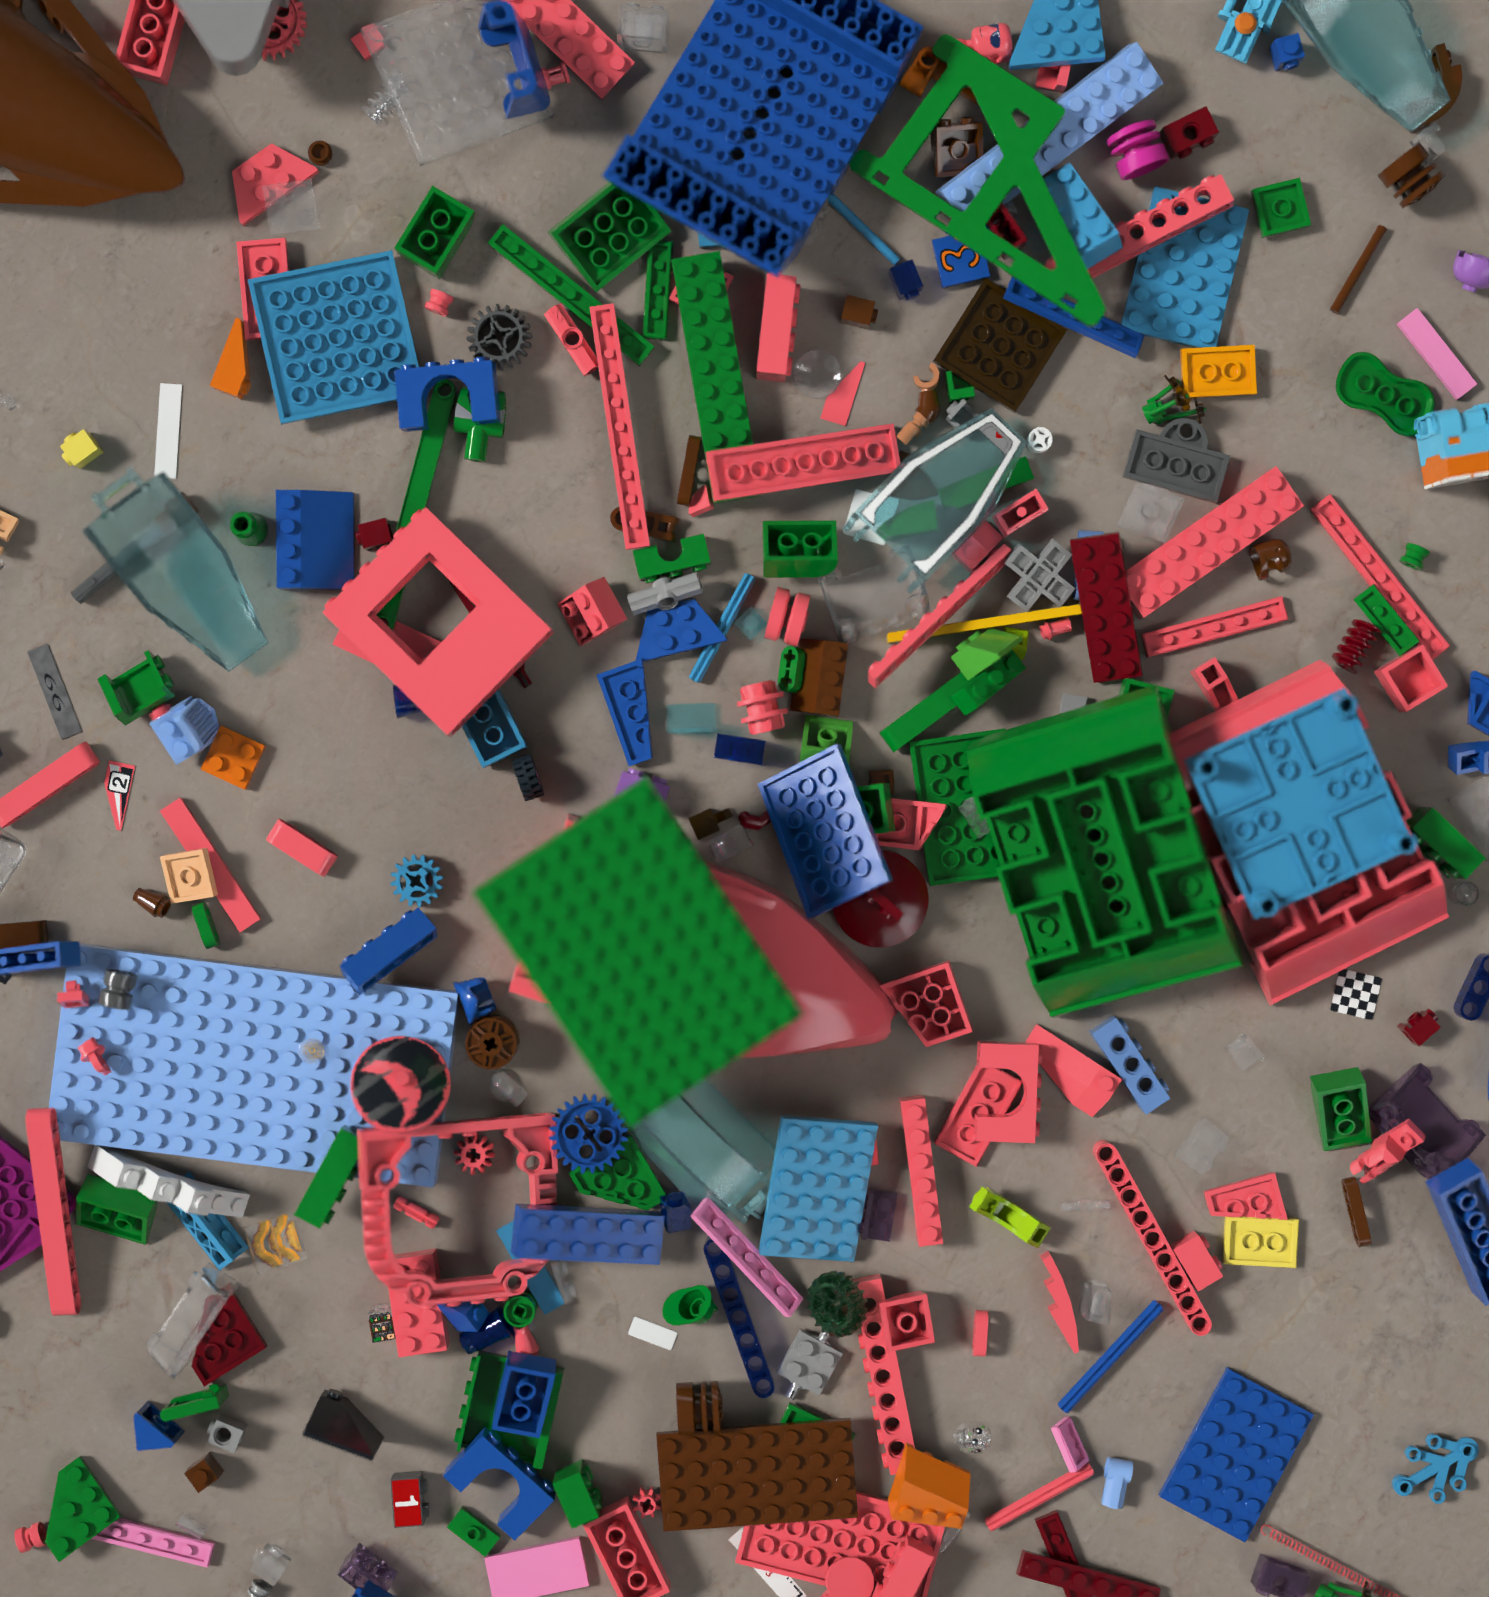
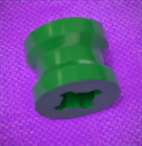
(1414, 556)

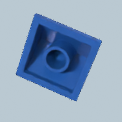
(152, 1431)

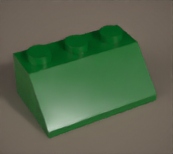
(115, 1210)

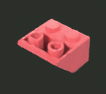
(592, 611)

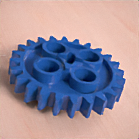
(605, 1120)

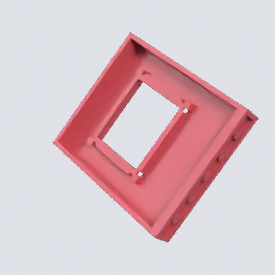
(473, 657)

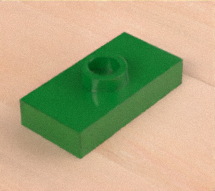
(473, 1531)

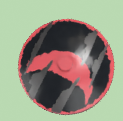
(400, 1084)

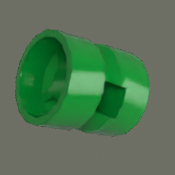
(520, 1309)

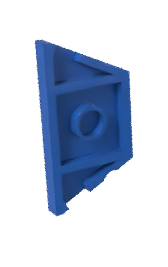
(677, 631)
(1478, 702)

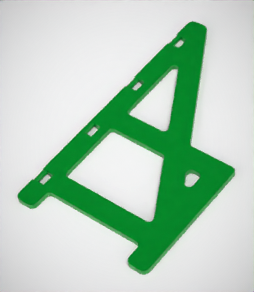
(998, 97)

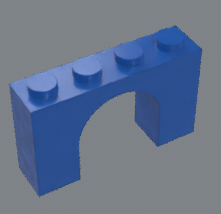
(415, 383)
(489, 1452)

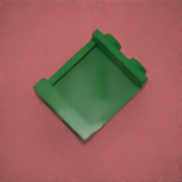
(138, 689)

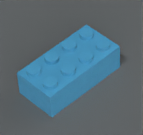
(1083, 216)
(494, 731)

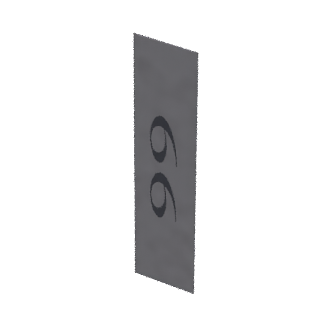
(54, 691)

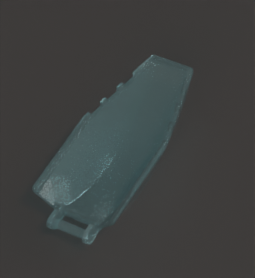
(1377, 52)
(176, 567)
(708, 1149)

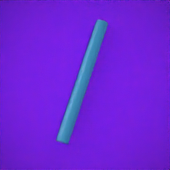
(863, 229)

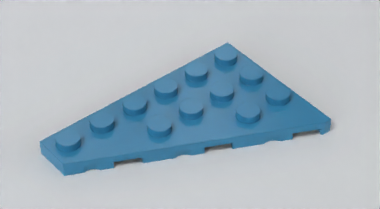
(1059, 35)

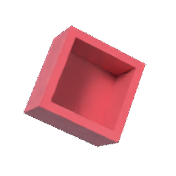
(1411, 678)

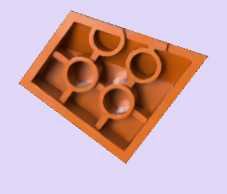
(929, 1490)

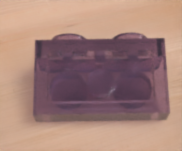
(878, 1215)

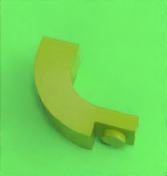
(1010, 1216)

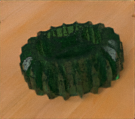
(844, 1317)

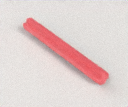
(1038, 1497)

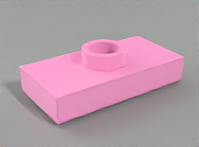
(1070, 1444)

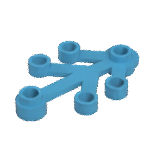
(1439, 1465)

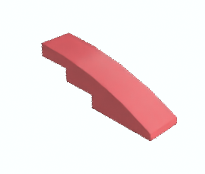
(1062, 1308)

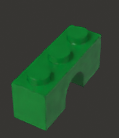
(693, 556)
(988, 682)

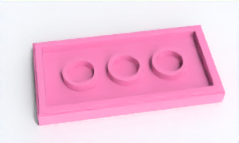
(538, 1569)

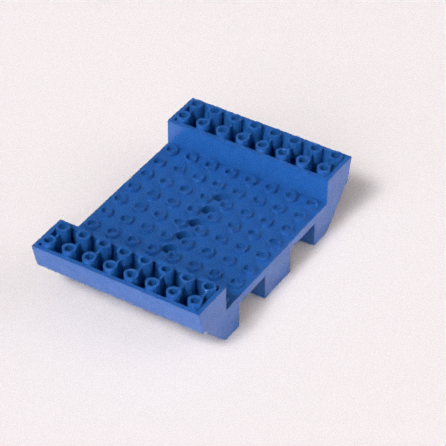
(763, 206)

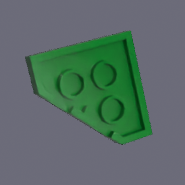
(626, 1182)
(77, 1510)

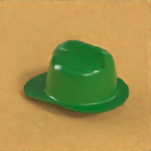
(689, 1306)

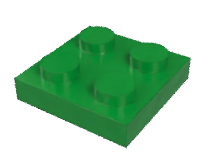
(1280, 207)

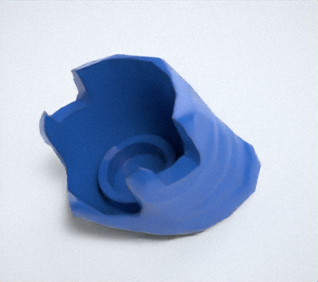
(475, 998)

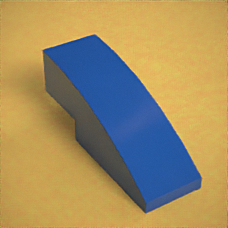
(1469, 757)

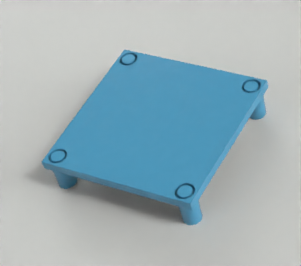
(1299, 803)

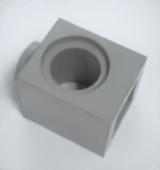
(236, 1429)

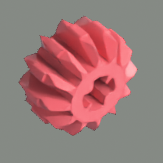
(467, 1158)

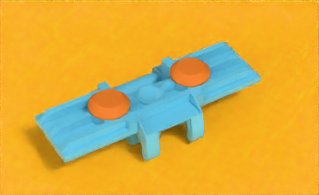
(1244, 27)

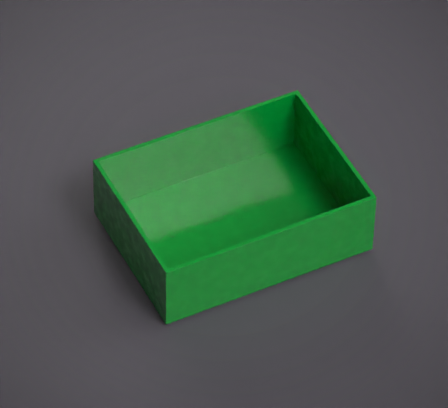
(638, 951)

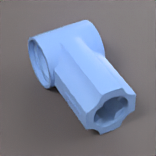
(1117, 1475)

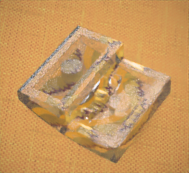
(275, 1242)

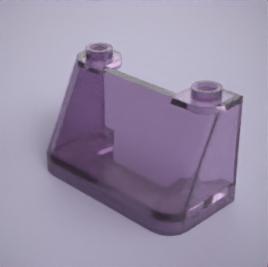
(1446, 1137)

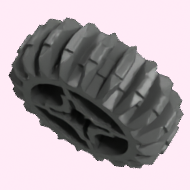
(510, 334)

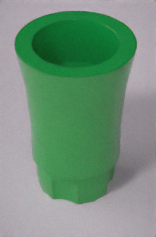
(256, 530)

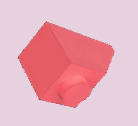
(977, 546)

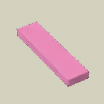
(1436, 354)

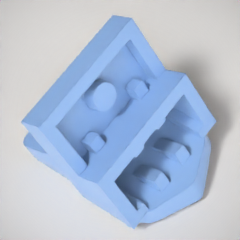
(186, 728)

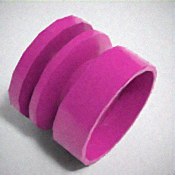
(1138, 152)

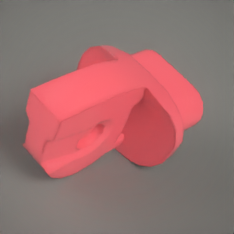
(92, 1052)

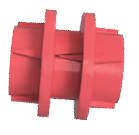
(762, 707)

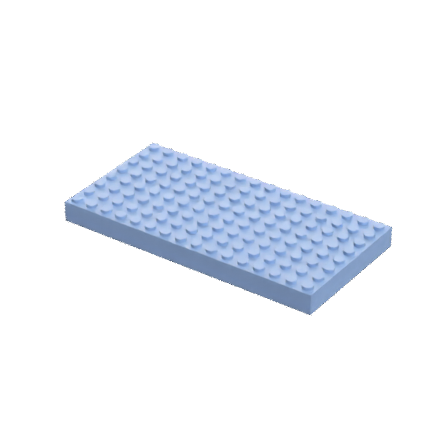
(215, 1061)

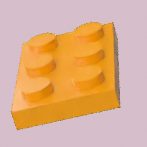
(1218, 371)

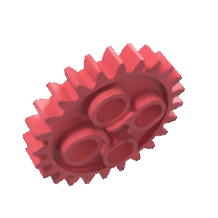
(288, 36)

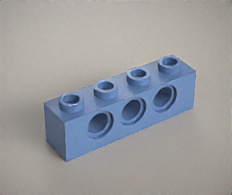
(1146, 1099)

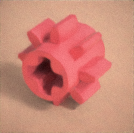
(647, 1494)

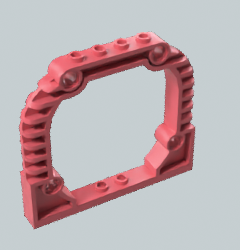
(383, 1151)

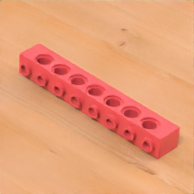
(1211, 186)
(892, 1384)

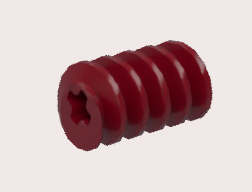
(1354, 645)

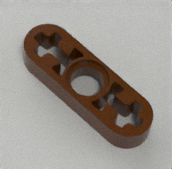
(689, 470)
(1356, 1211)

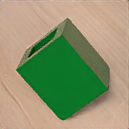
(957, 388)

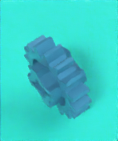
(407, 873)

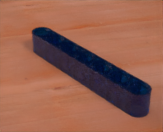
(739, 1328)

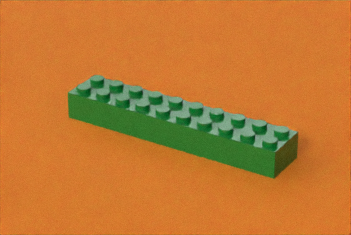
(712, 354)

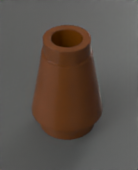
(152, 902)

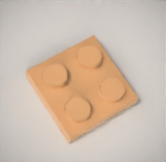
(189, 875)

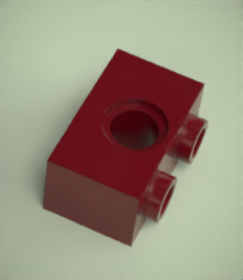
(1199, 123)

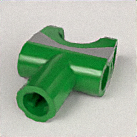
(477, 435)

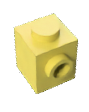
(80, 449)

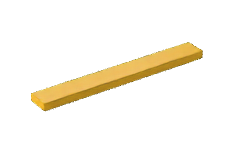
(994, 622)

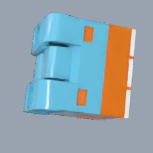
(1453, 446)

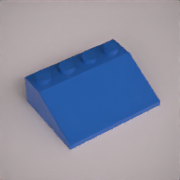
(314, 539)

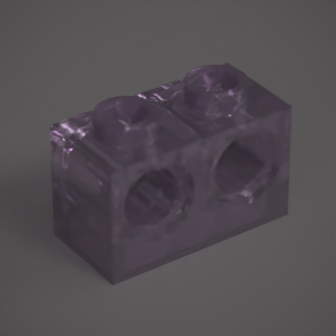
(365, 1565)

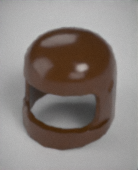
(1263, 553)

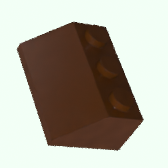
(821, 677)

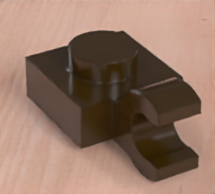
(707, 822)

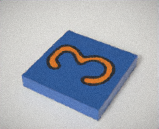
(958, 263)

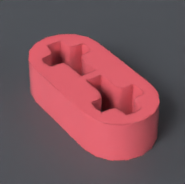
(980, 1333)

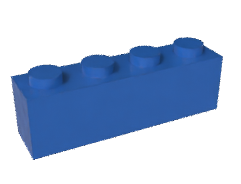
(388, 950)
(39, 957)

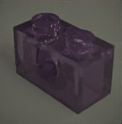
(1270, 1569)

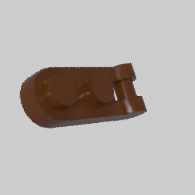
(652, 524)

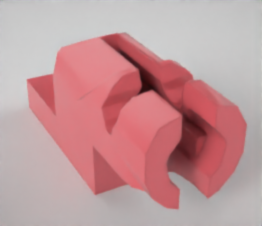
(1387, 1150)

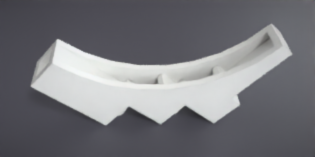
(164, 1186)

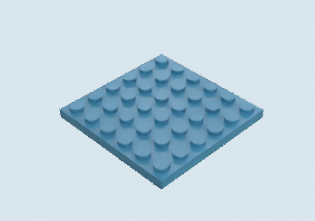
(333, 335)

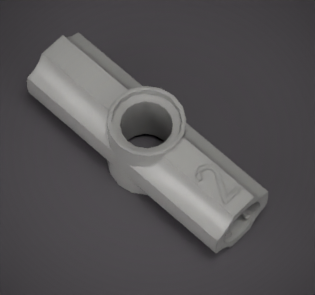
(665, 593)

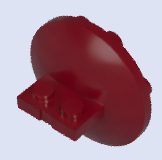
(890, 911)

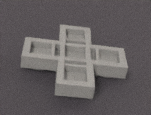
(1039, 575)

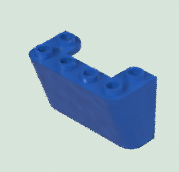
(503, 26)

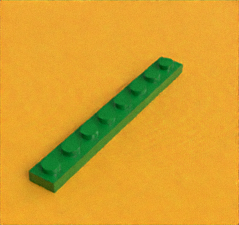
(564, 289)

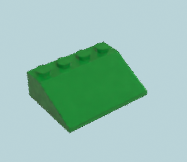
(608, 234)

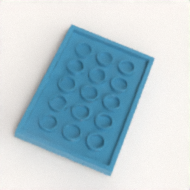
(1185, 282)
(817, 1188)

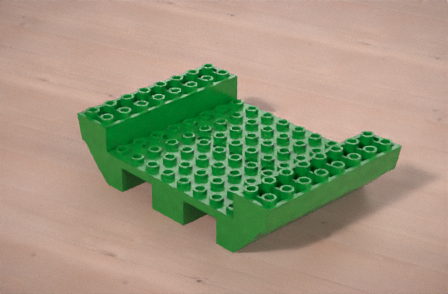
(1125, 767)

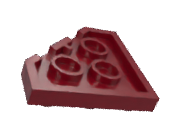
(227, 1342)

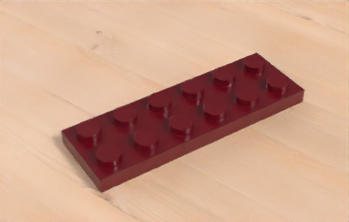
(1106, 607)

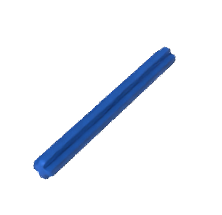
(1108, 1359)

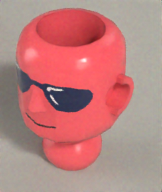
(991, 42)

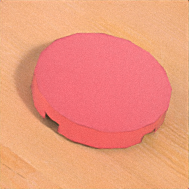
(849, 1578)

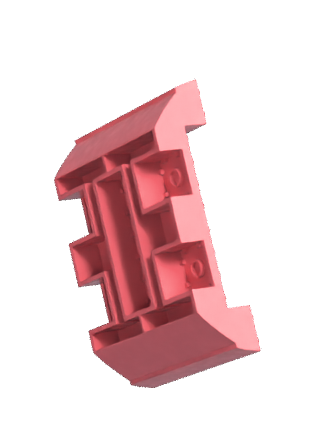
(1339, 922)

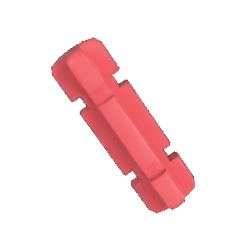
(416, 1212)

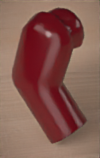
(753, 822)

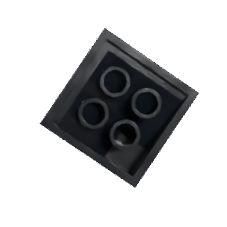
(343, 1426)

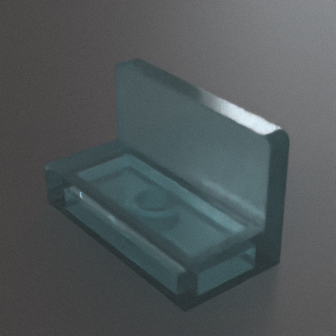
(691, 718)

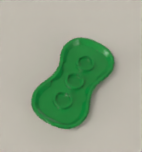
(1370, 386)

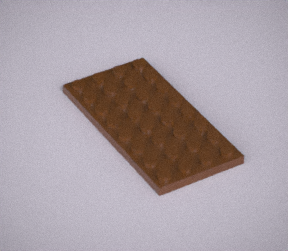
(757, 1475)

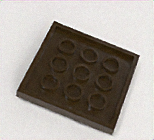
(999, 346)

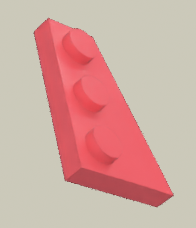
(1247, 1198)

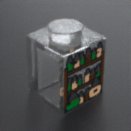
(381, 1323)

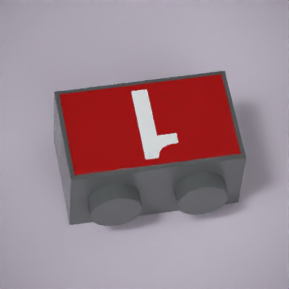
(409, 1499)

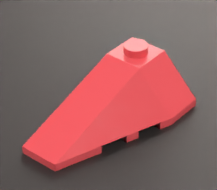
(1077, 1076)

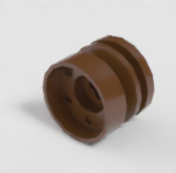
(1411, 175)
(506, 1038)
(698, 1408)

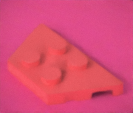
(265, 168)
(912, 822)

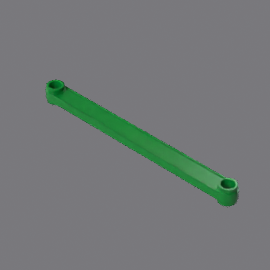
(423, 473)

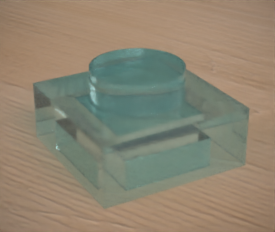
(750, 623)

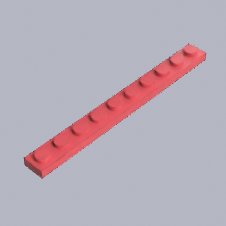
(619, 426)

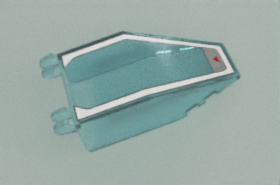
(942, 493)

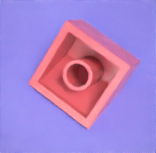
(906, 1321)

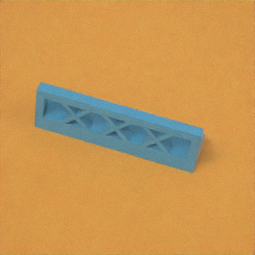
(220, 1234)

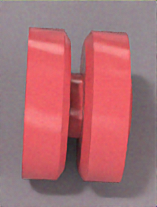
(787, 616)

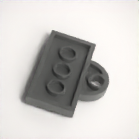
(1177, 461)

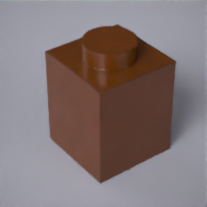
(859, 312)
(204, 1472)

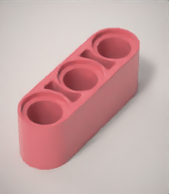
(301, 847)

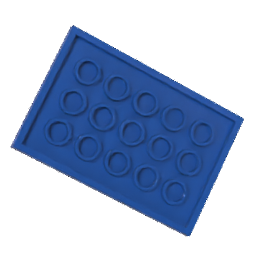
(824, 831)
(1236, 1454)

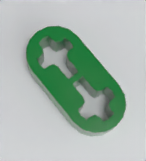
(791, 669)
(205, 925)

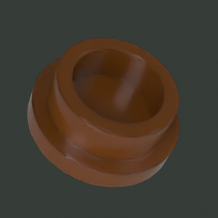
(320, 153)

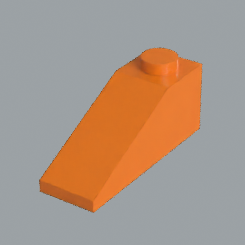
(233, 368)

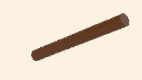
(1358, 269)

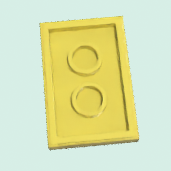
(1260, 1241)

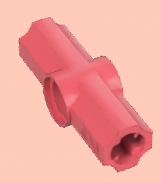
(564, 327)

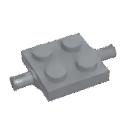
(809, 1363)

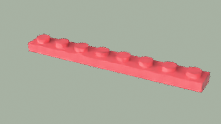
(933, 621)

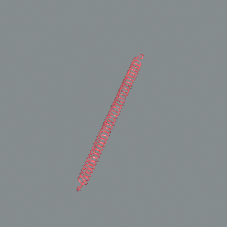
(1326, 1566)

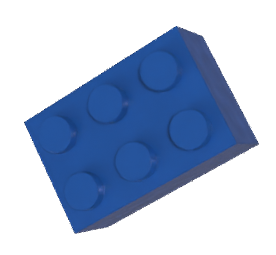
(524, 1394)

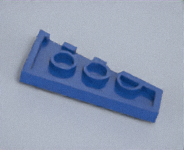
(628, 706)

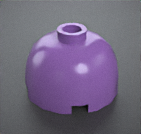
(1471, 270)

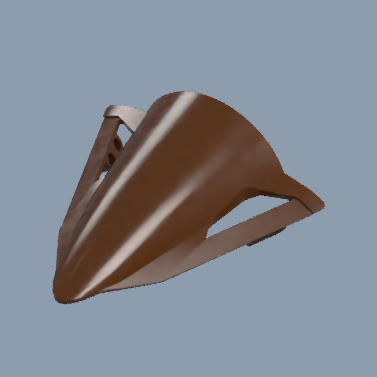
(74, 120)

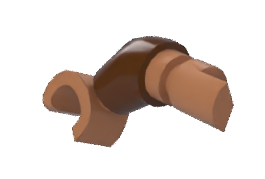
(927, 409)

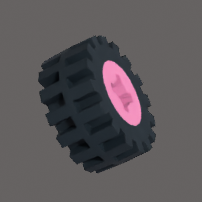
(528, 777)

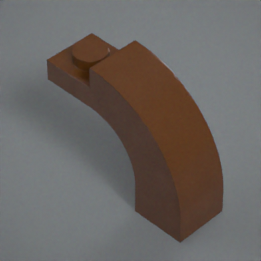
(1451, 78)

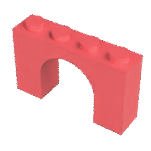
(1021, 1123)

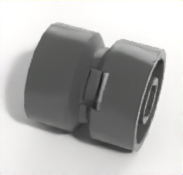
(117, 990)

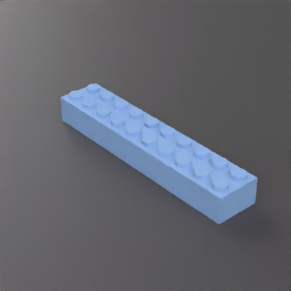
(1088, 110)

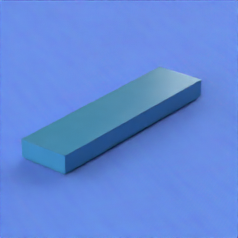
(542, 1284)

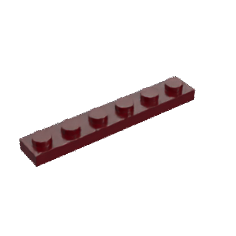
(1081, 1578)

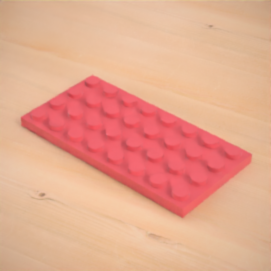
(811, 1547)

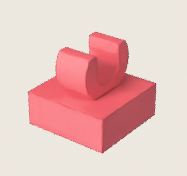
(73, 996)

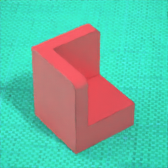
(1053, 78)

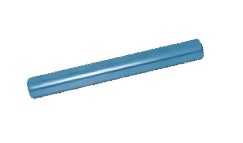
(724, 625)

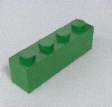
(330, 1180)

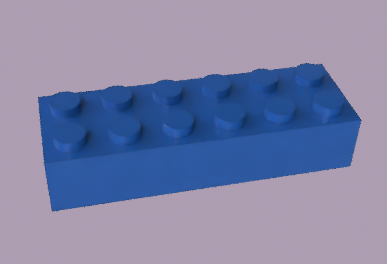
(1463, 1206)
(587, 1234)

